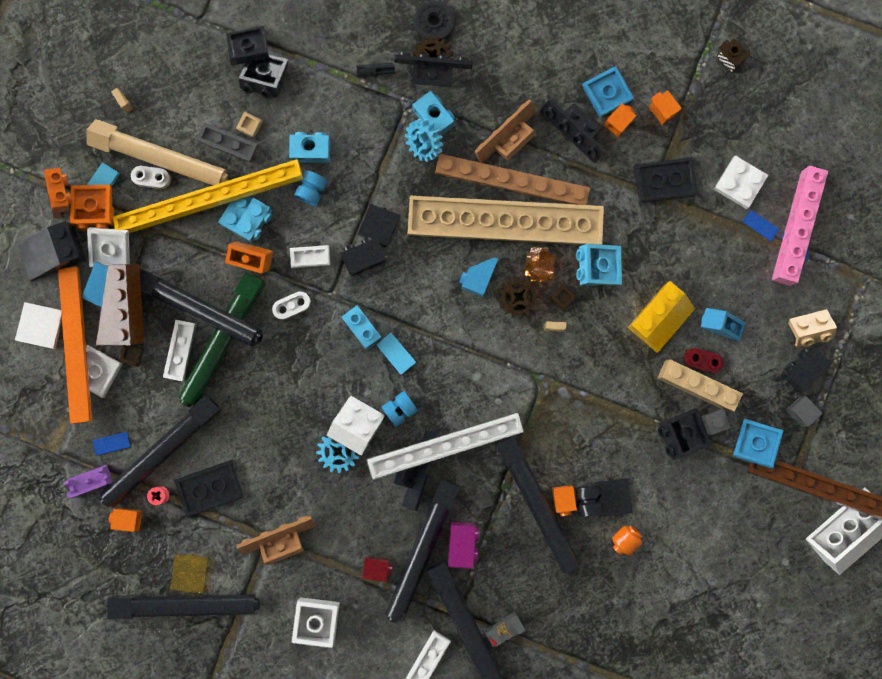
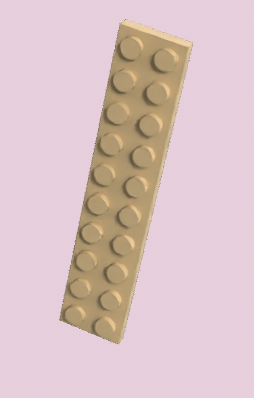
(505, 220)

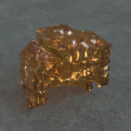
(540, 264)

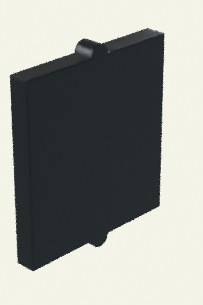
(378, 224)
(615, 497)

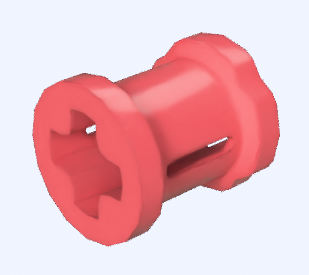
(152, 495)

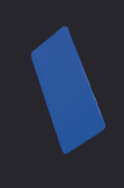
(760, 225)
(111, 443)

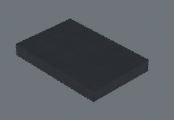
(665, 180)
(209, 488)

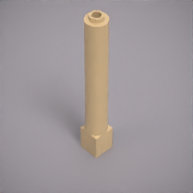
(107, 137)

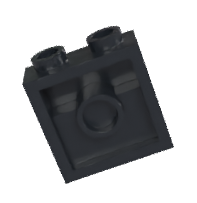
(263, 76)
(684, 434)

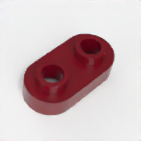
(704, 360)

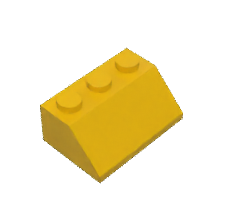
(662, 316)

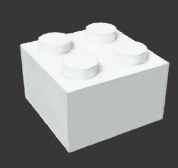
(355, 425)
(315, 622)

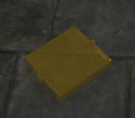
(189, 573)

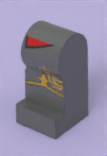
(504, 629)

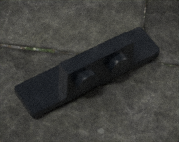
(432, 70)
(576, 127)
(415, 479)

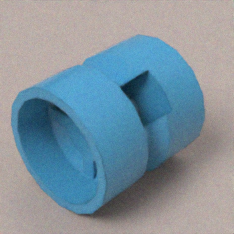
(311, 187)
(406, 405)

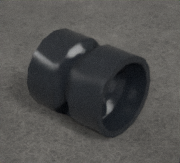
(589, 500)

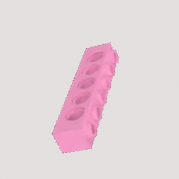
(799, 226)

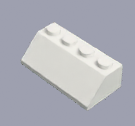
(845, 537)

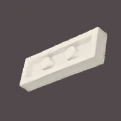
(179, 350)

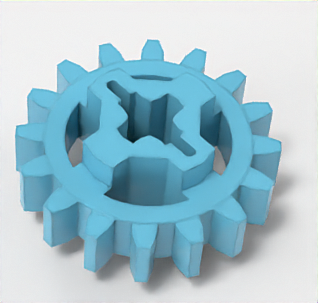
(424, 139)
(332, 458)

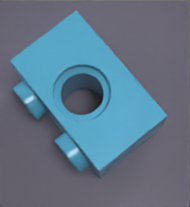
(431, 103)
(319, 154)
(361, 327)

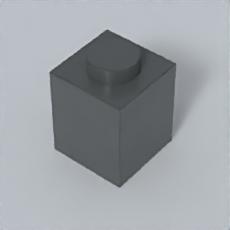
(804, 412)
(715, 421)

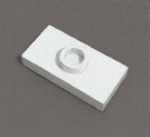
(310, 256)

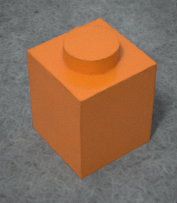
(664, 107)
(620, 119)
(564, 500)
(125, 519)

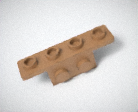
(510, 135)
(278, 543)

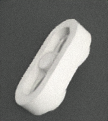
(150, 177)
(291, 305)

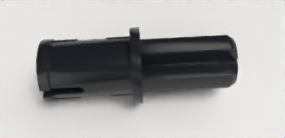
(375, 69)

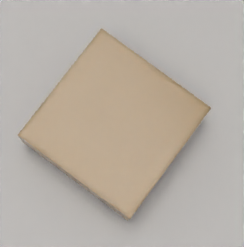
(121, 99)
(249, 124)
(555, 326)

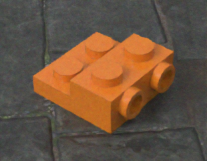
(58, 197)
(91, 207)

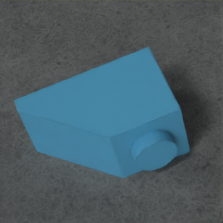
(478, 277)
(723, 324)

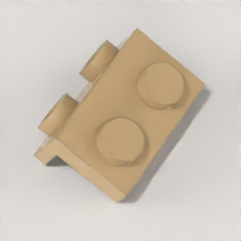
(813, 328)

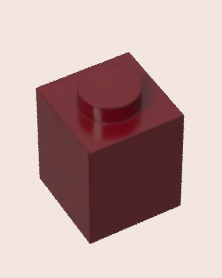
(377, 569)

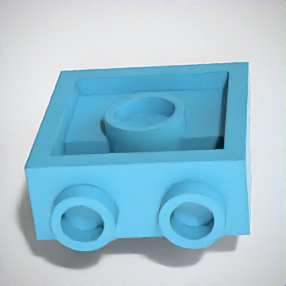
(246, 217)
(599, 265)

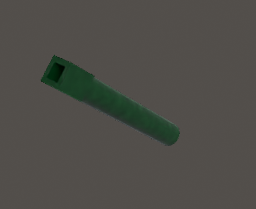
(245, 295)

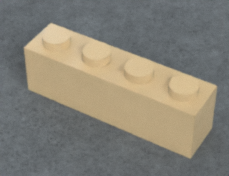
(699, 386)

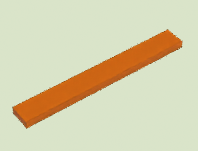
(75, 345)

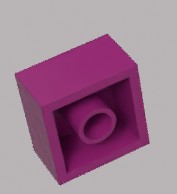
(462, 545)

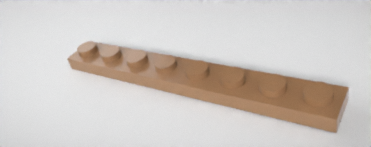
(512, 180)

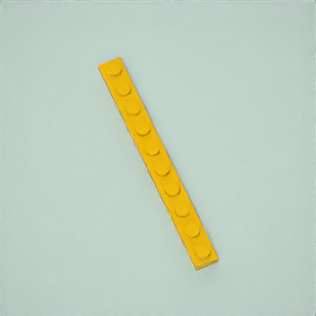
(209, 197)

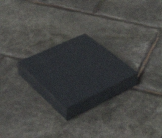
(247, 45)

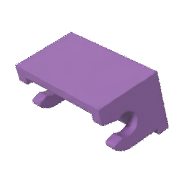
(88, 482)

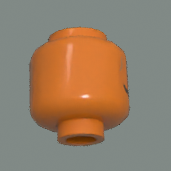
(627, 540)

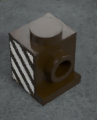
(735, 59)

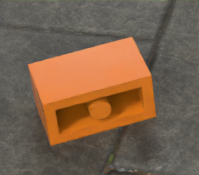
(249, 257)

